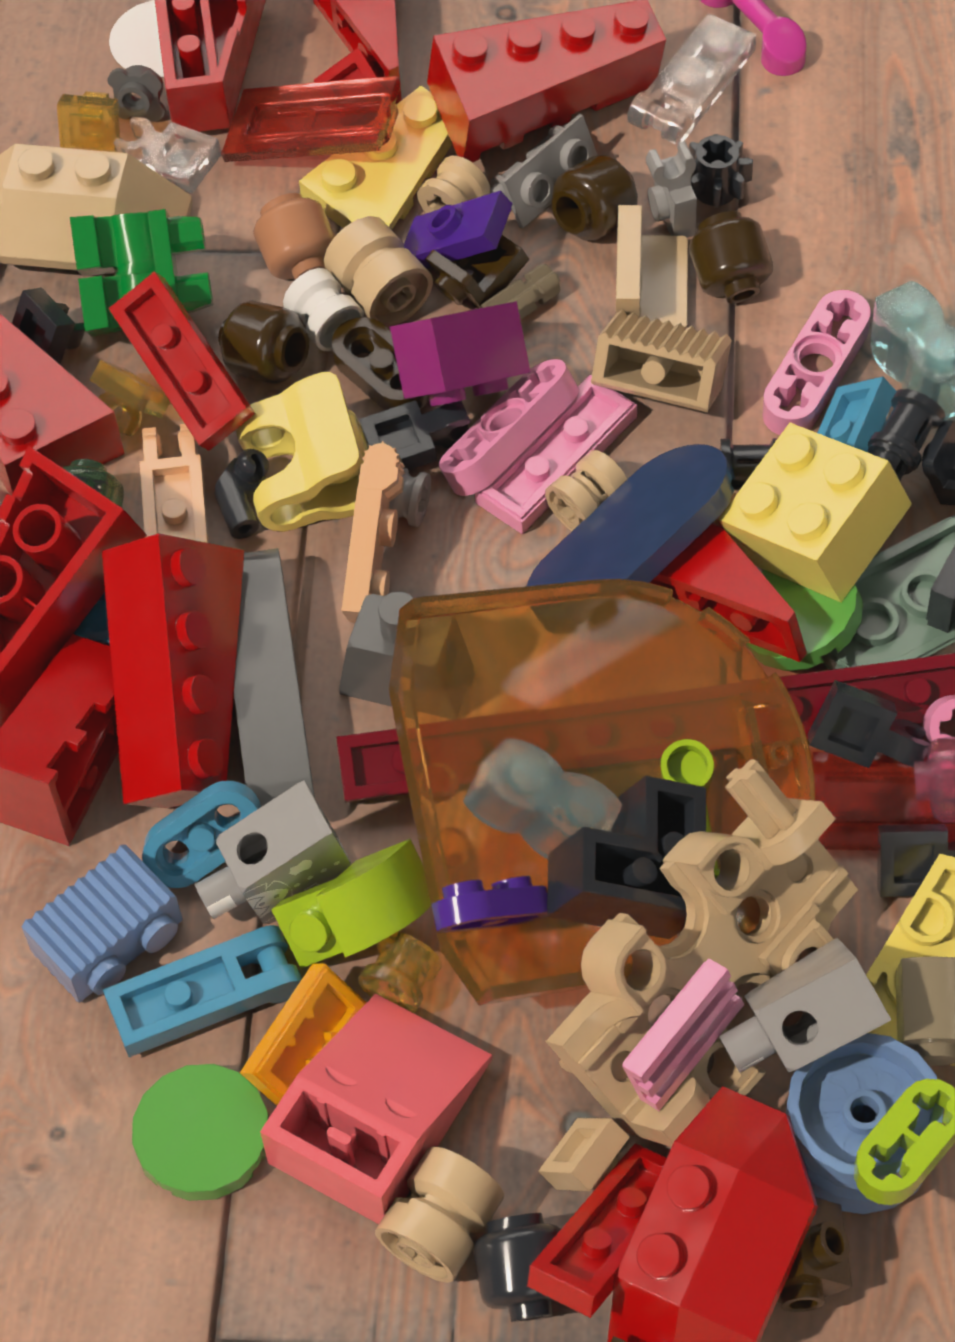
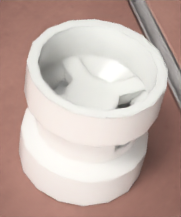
(320, 305)

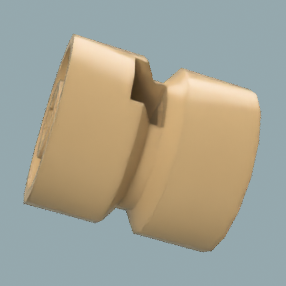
(378, 271)
(445, 1206)

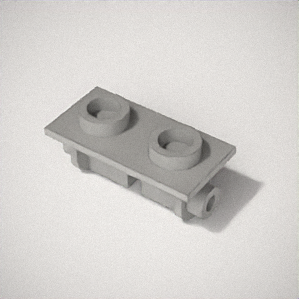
(532, 182)

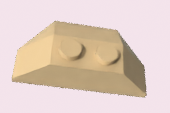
(51, 184)

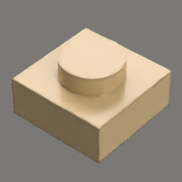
(584, 1154)

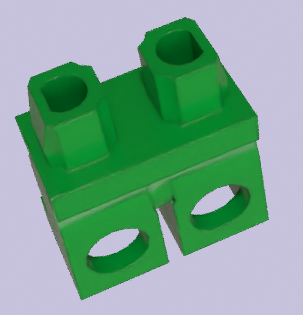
(132, 250)

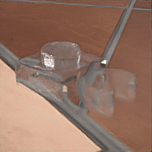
(175, 154)

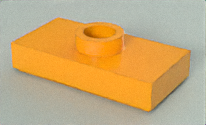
(301, 1030)

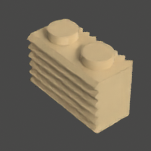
(661, 361)

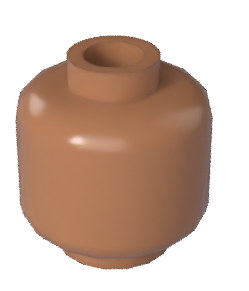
(293, 235)

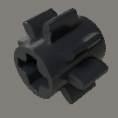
(719, 170)

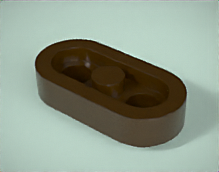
(379, 371)

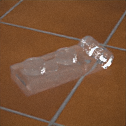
(693, 79)

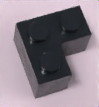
(619, 870)

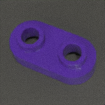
(471, 907)

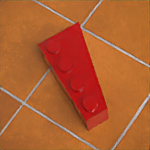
(49, 567)
(172, 663)

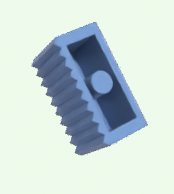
(103, 924)

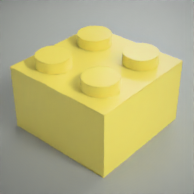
(816, 511)

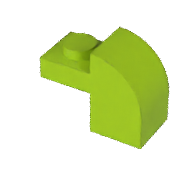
(356, 908)

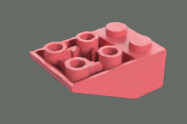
(372, 1106)

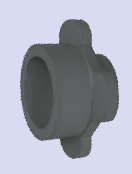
(143, 82)

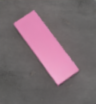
(585, 425)

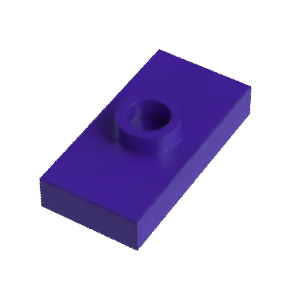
(460, 228)

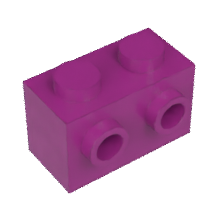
(459, 352)

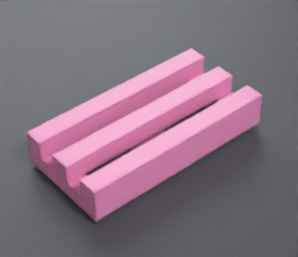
(683, 1034)

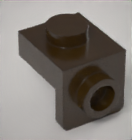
(480, 275)

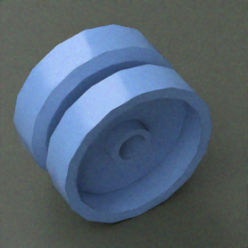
(839, 1104)

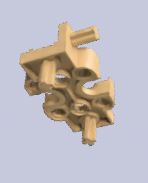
(798, 893)

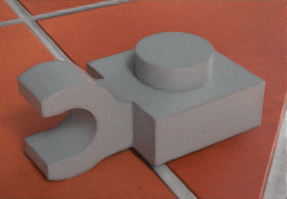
(672, 193)

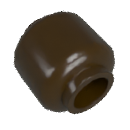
(589, 196)
(730, 256)
(263, 342)

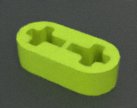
(896, 1131)

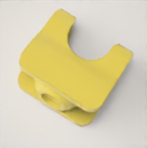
(326, 448)

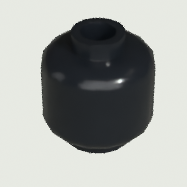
(505, 1261)

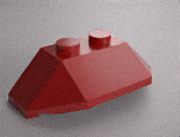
(716, 1229)

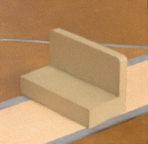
(650, 270)

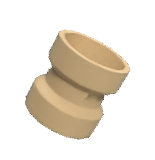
(580, 494)

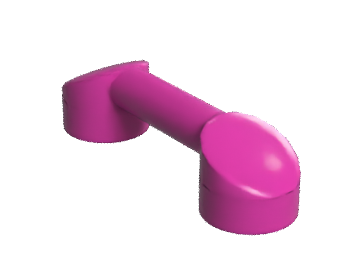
(782, 38)

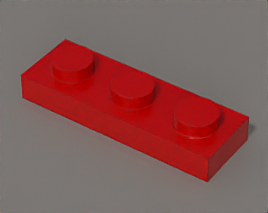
(182, 361)
(587, 1251)

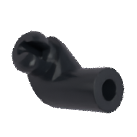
(236, 490)

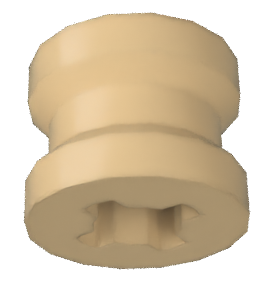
(455, 183)

